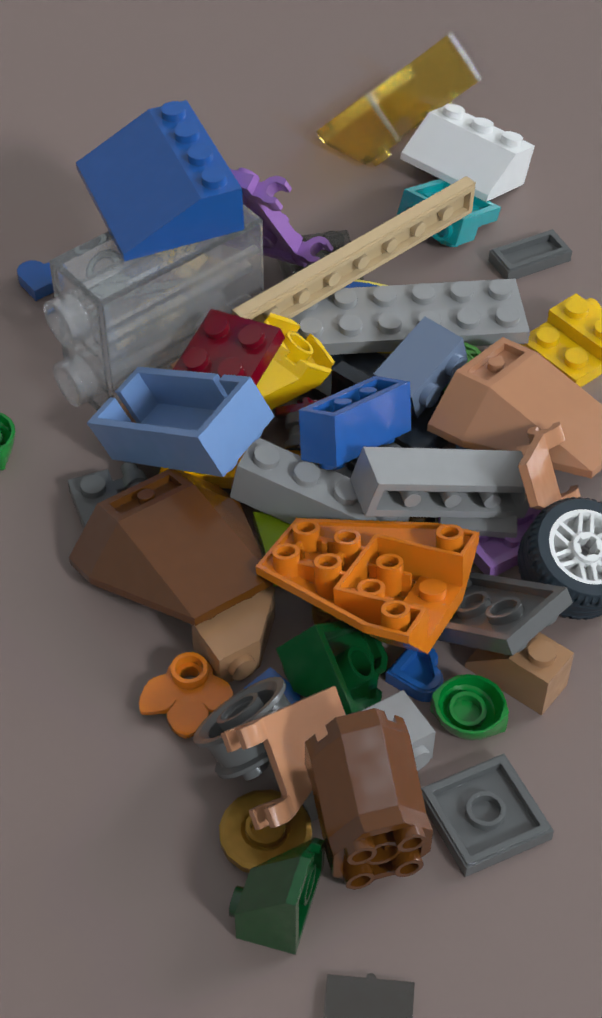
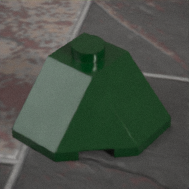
(336, 657)
(278, 897)

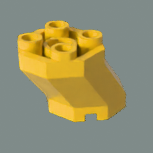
(296, 366)

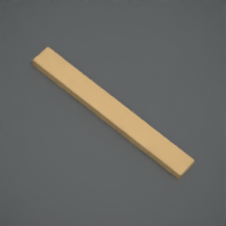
(362, 254)

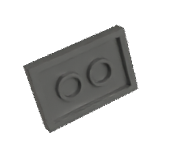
(504, 613)

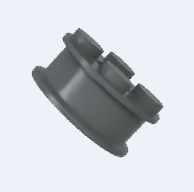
(241, 708)

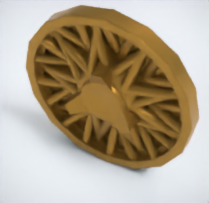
(251, 847)

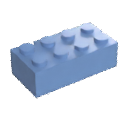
(182, 420)

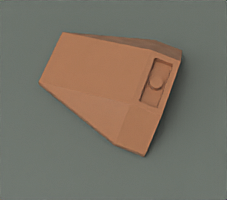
(515, 389)

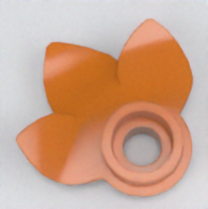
(185, 700)

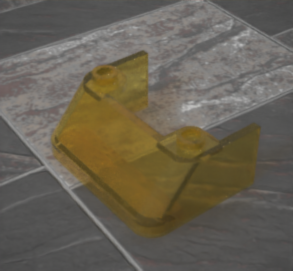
(401, 103)

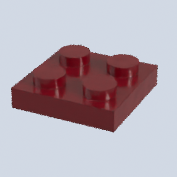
(231, 346)

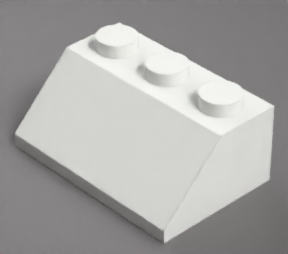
(461, 145)

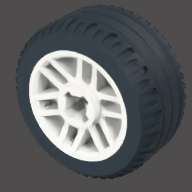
(566, 551)

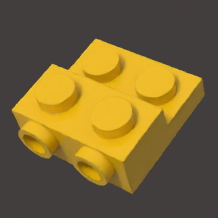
(572, 338)

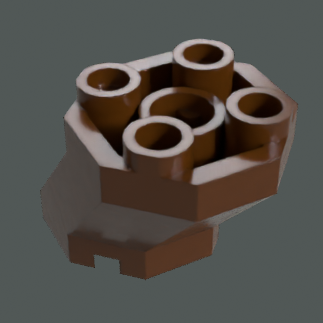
(368, 798)

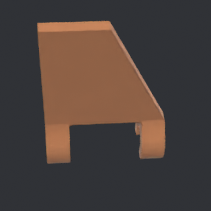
(538, 471)
(284, 740)

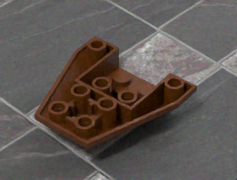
(172, 547)

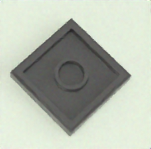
(485, 815)

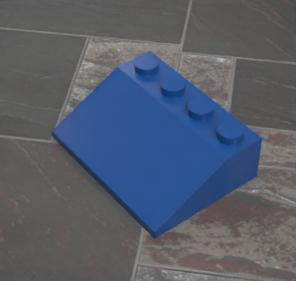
(162, 183)

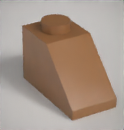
(237, 637)
(529, 676)

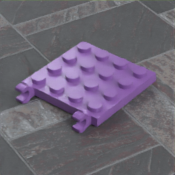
(279, 237)

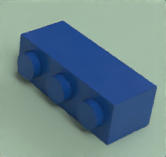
(354, 418)

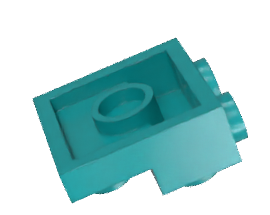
(463, 229)

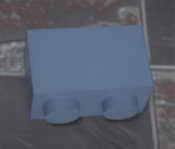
(426, 360)

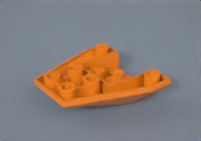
(377, 575)

